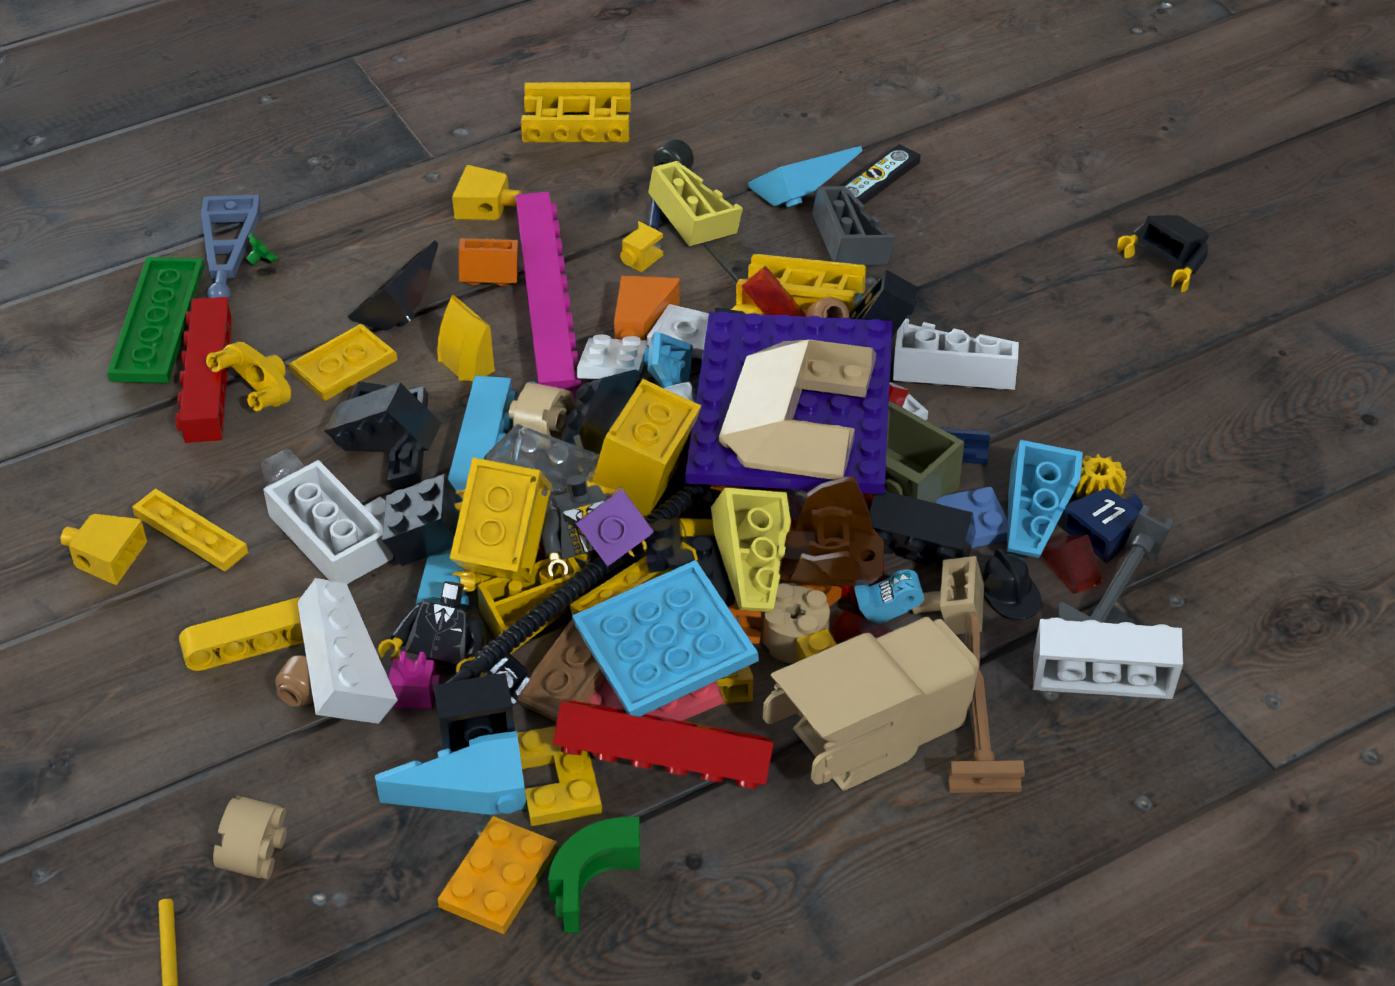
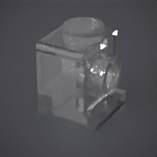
(280, 466)

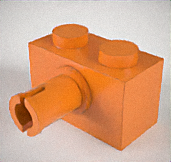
(488, 261)

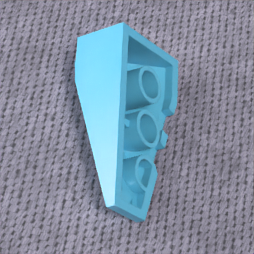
(800, 179)
(668, 360)
(1037, 494)
(472, 780)

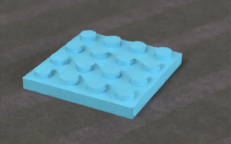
(664, 639)

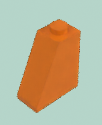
(642, 303)

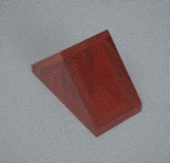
(1073, 562)

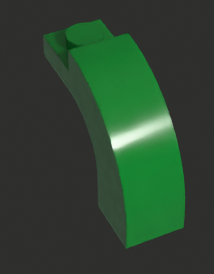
(587, 853)

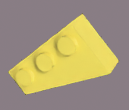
(691, 206)

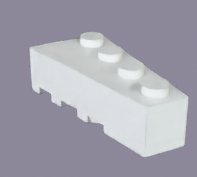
(954, 358)
(341, 657)

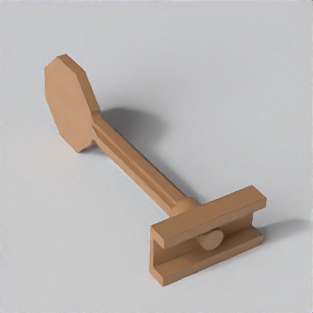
(984, 772)

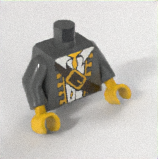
(560, 531)

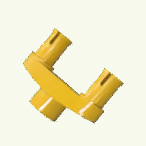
(261, 372)

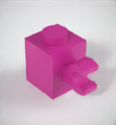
(413, 681)

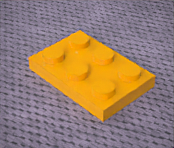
(497, 875)

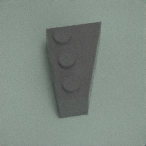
(848, 230)

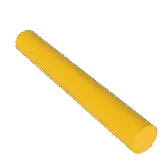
(168, 943)

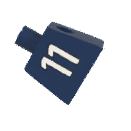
(1104, 519)

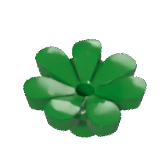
(259, 251)

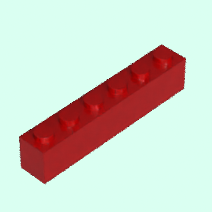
(204, 390)
(663, 742)

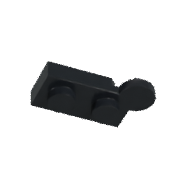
(666, 546)

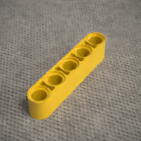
(241, 635)

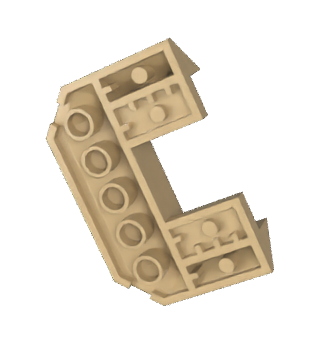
(766, 398)

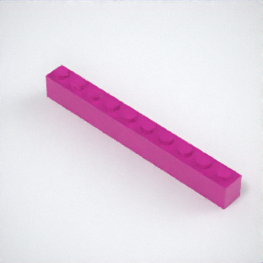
(545, 293)

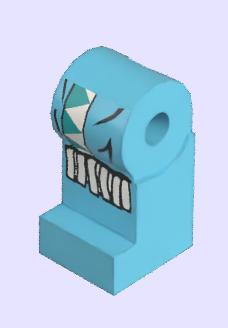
(890, 597)

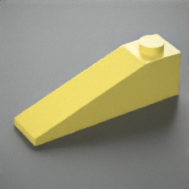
(751, 540)

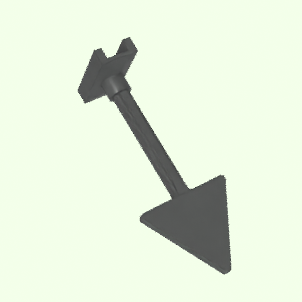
(1144, 541)

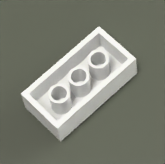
(327, 523)
(1107, 658)

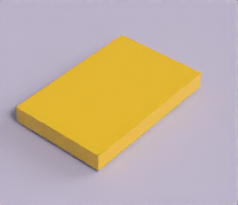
(342, 362)

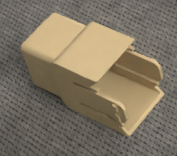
(875, 699)

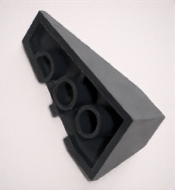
(399, 294)

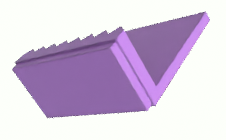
(615, 527)

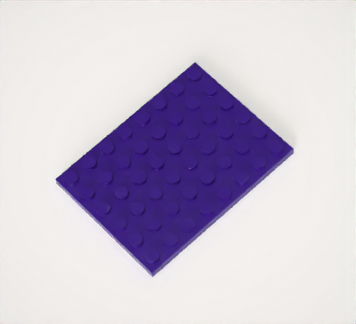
(734, 337)

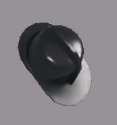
(1010, 586)

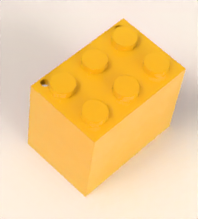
(646, 444)
(501, 520)

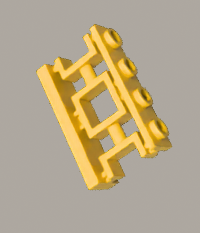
(597, 98)
(809, 279)

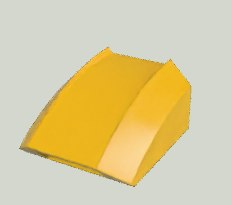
(465, 342)

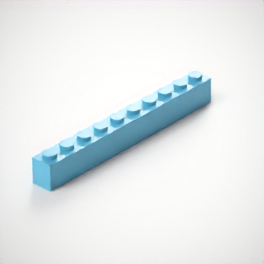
(481, 430)

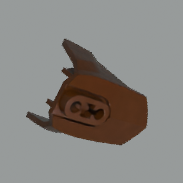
(833, 539)

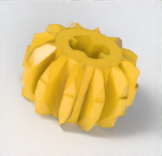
(1100, 474)

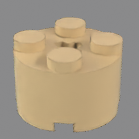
(542, 408)
(795, 614)
(249, 837)

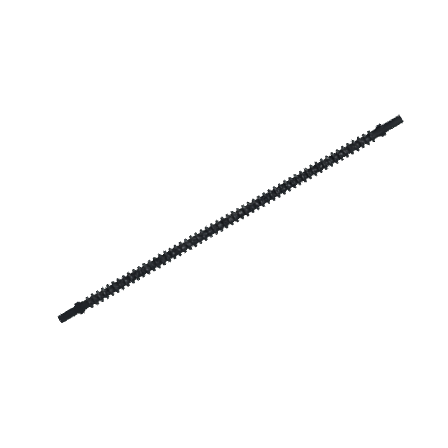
(568, 592)

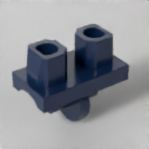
(975, 444)

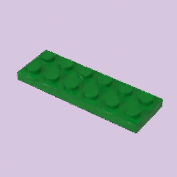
(156, 320)

